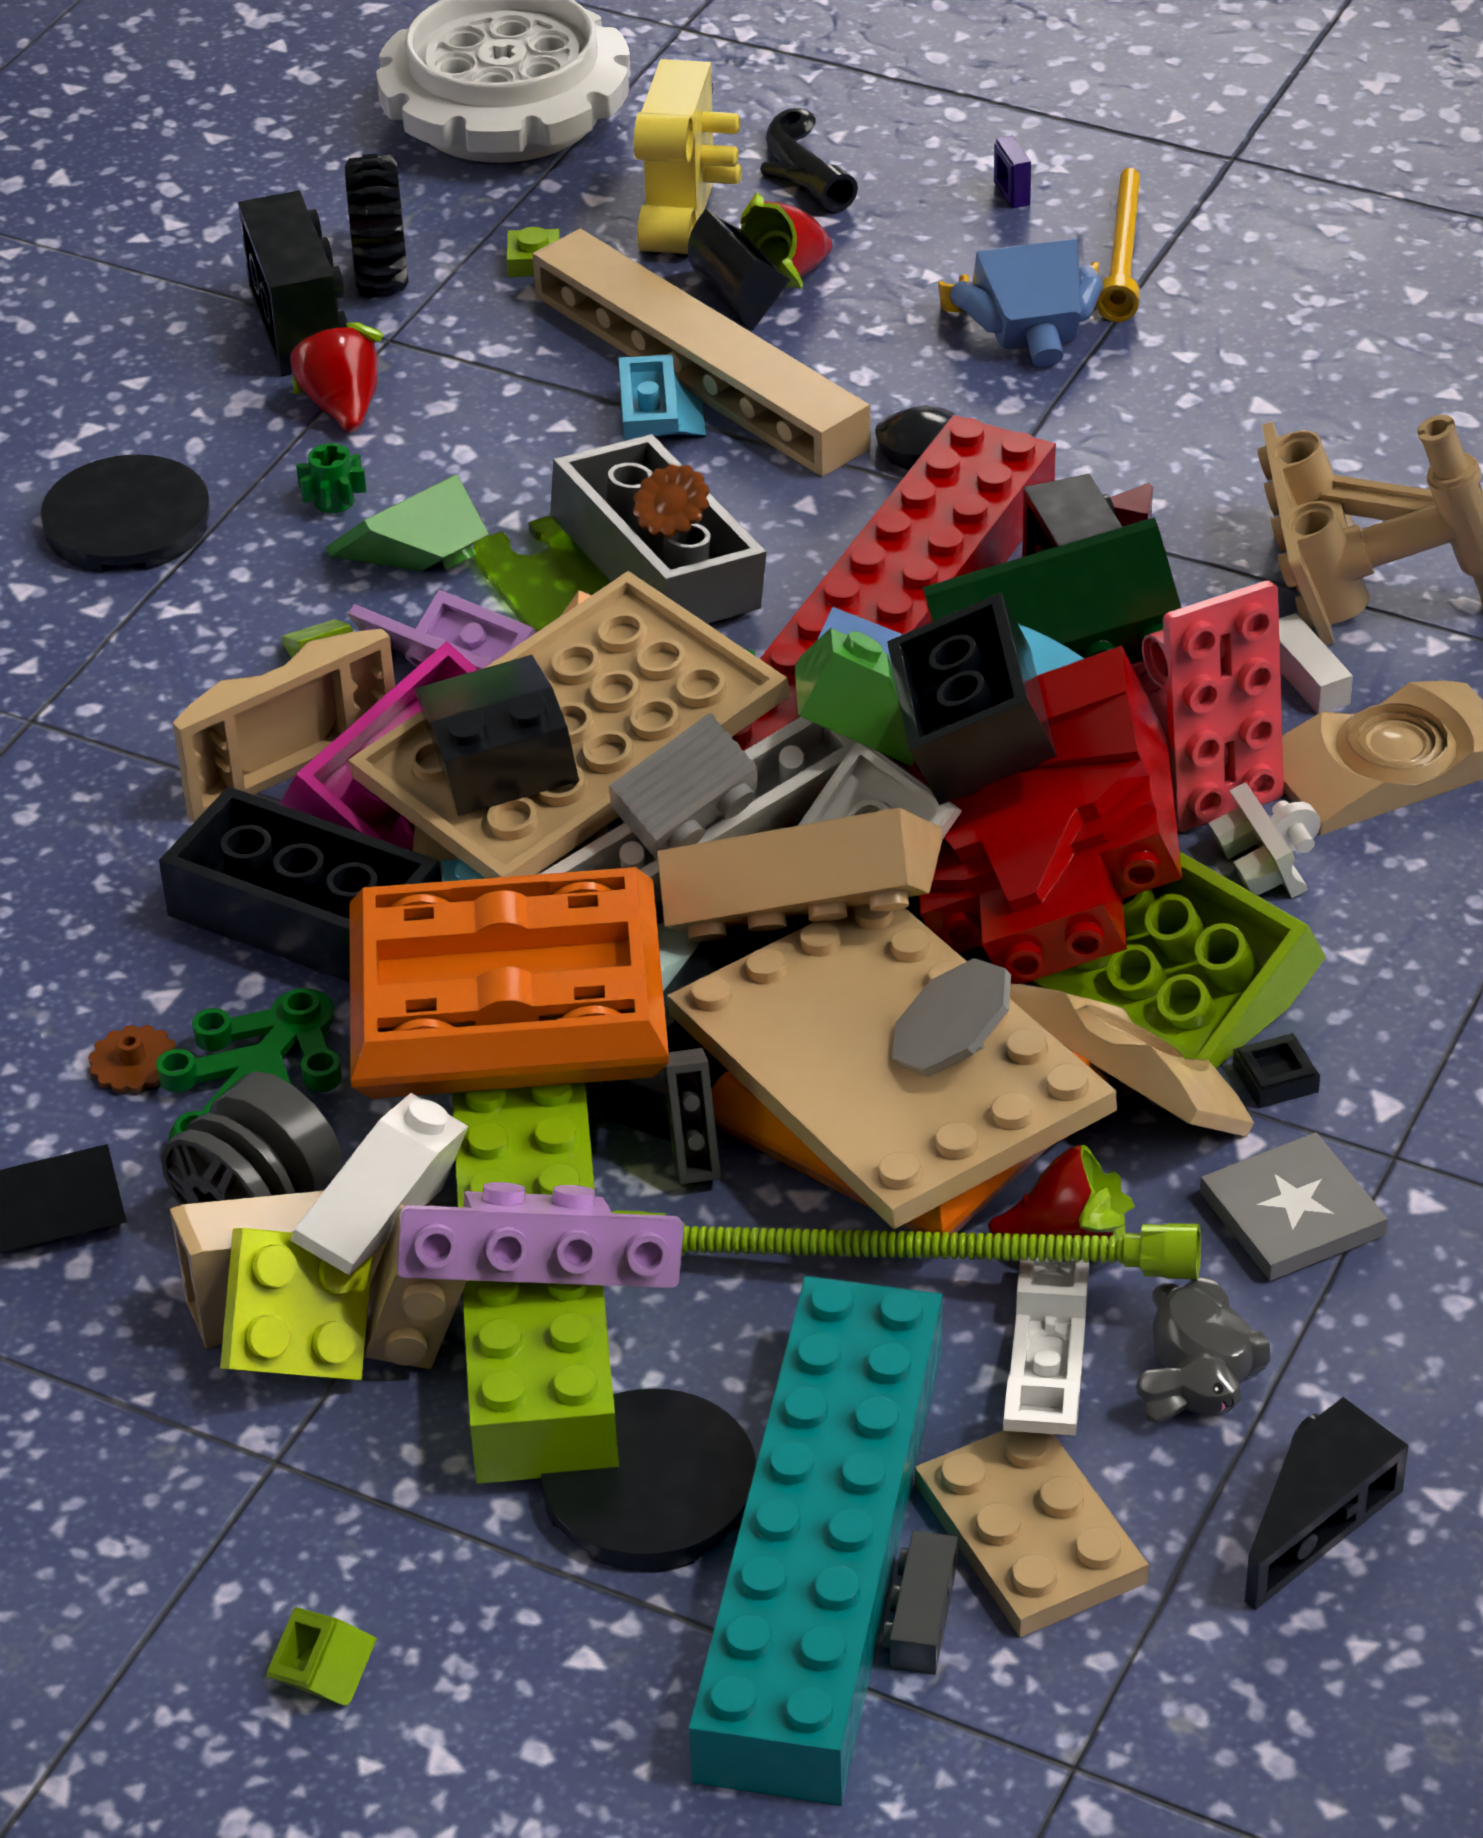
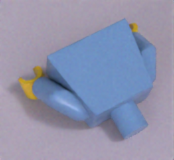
(1028, 296)

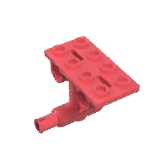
(1218, 700)

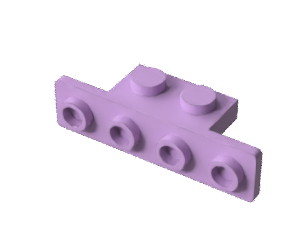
(469, 628)
(539, 1240)

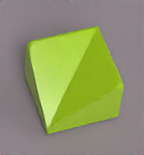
(321, 1656)

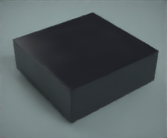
(1276, 1070)

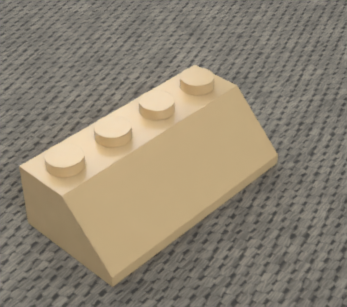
(798, 872)

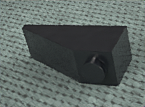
(1331, 1483)

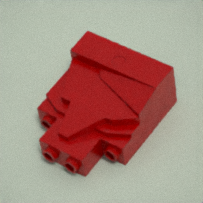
(1054, 850)

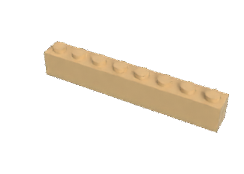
(711, 354)

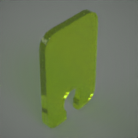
(542, 583)

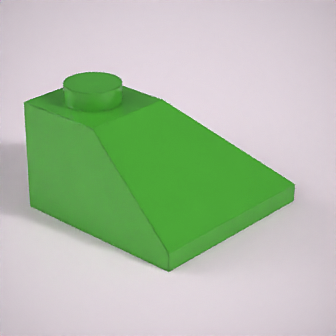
(418, 531)
(852, 691)

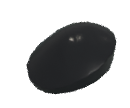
(910, 432)

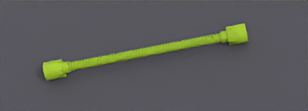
(1158, 1251)

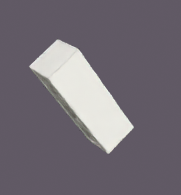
(1312, 666)

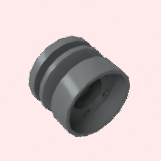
(253, 1144)

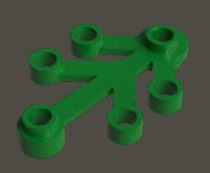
(295, 1019)

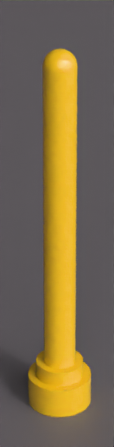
(1120, 292)

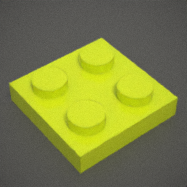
(292, 1310)

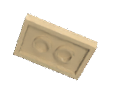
(1031, 1527)

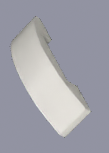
(1047, 1348)

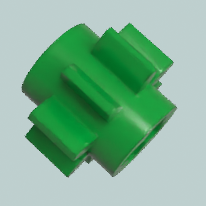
(331, 478)

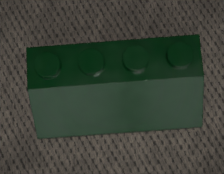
(1080, 593)

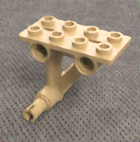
(1330, 553)

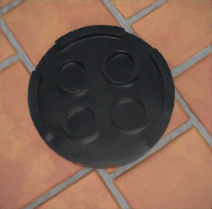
(125, 512)
(675, 1487)

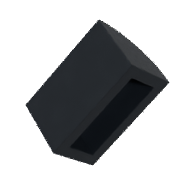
(734, 267)
(58, 1198)

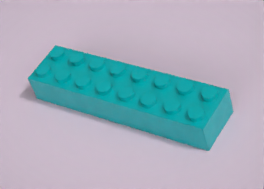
(818, 1543)

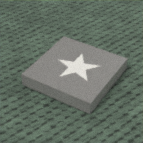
(1293, 1206)

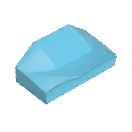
(656, 399)

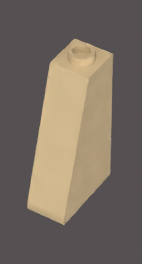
(204, 1248)

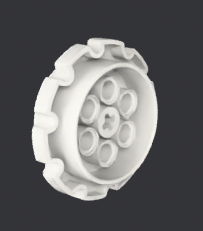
(503, 77)

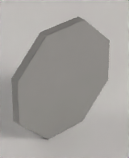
(952, 1017)

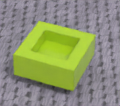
(522, 245)

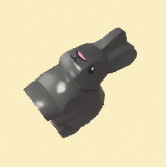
(1203, 1351)

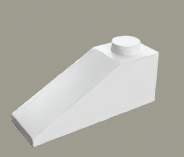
(396, 1164)

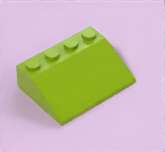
(1200, 964)

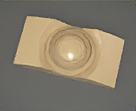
(273, 724)
(1386, 755)
(1137, 1058)

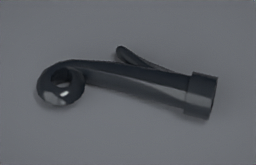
(827, 183)

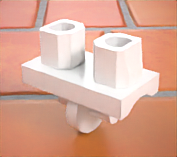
(1276, 837)

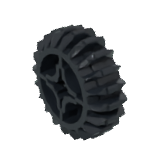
(376, 224)

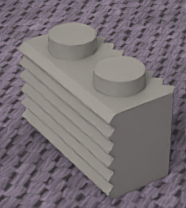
(685, 787)

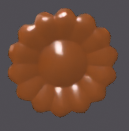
(671, 500)
(129, 1058)

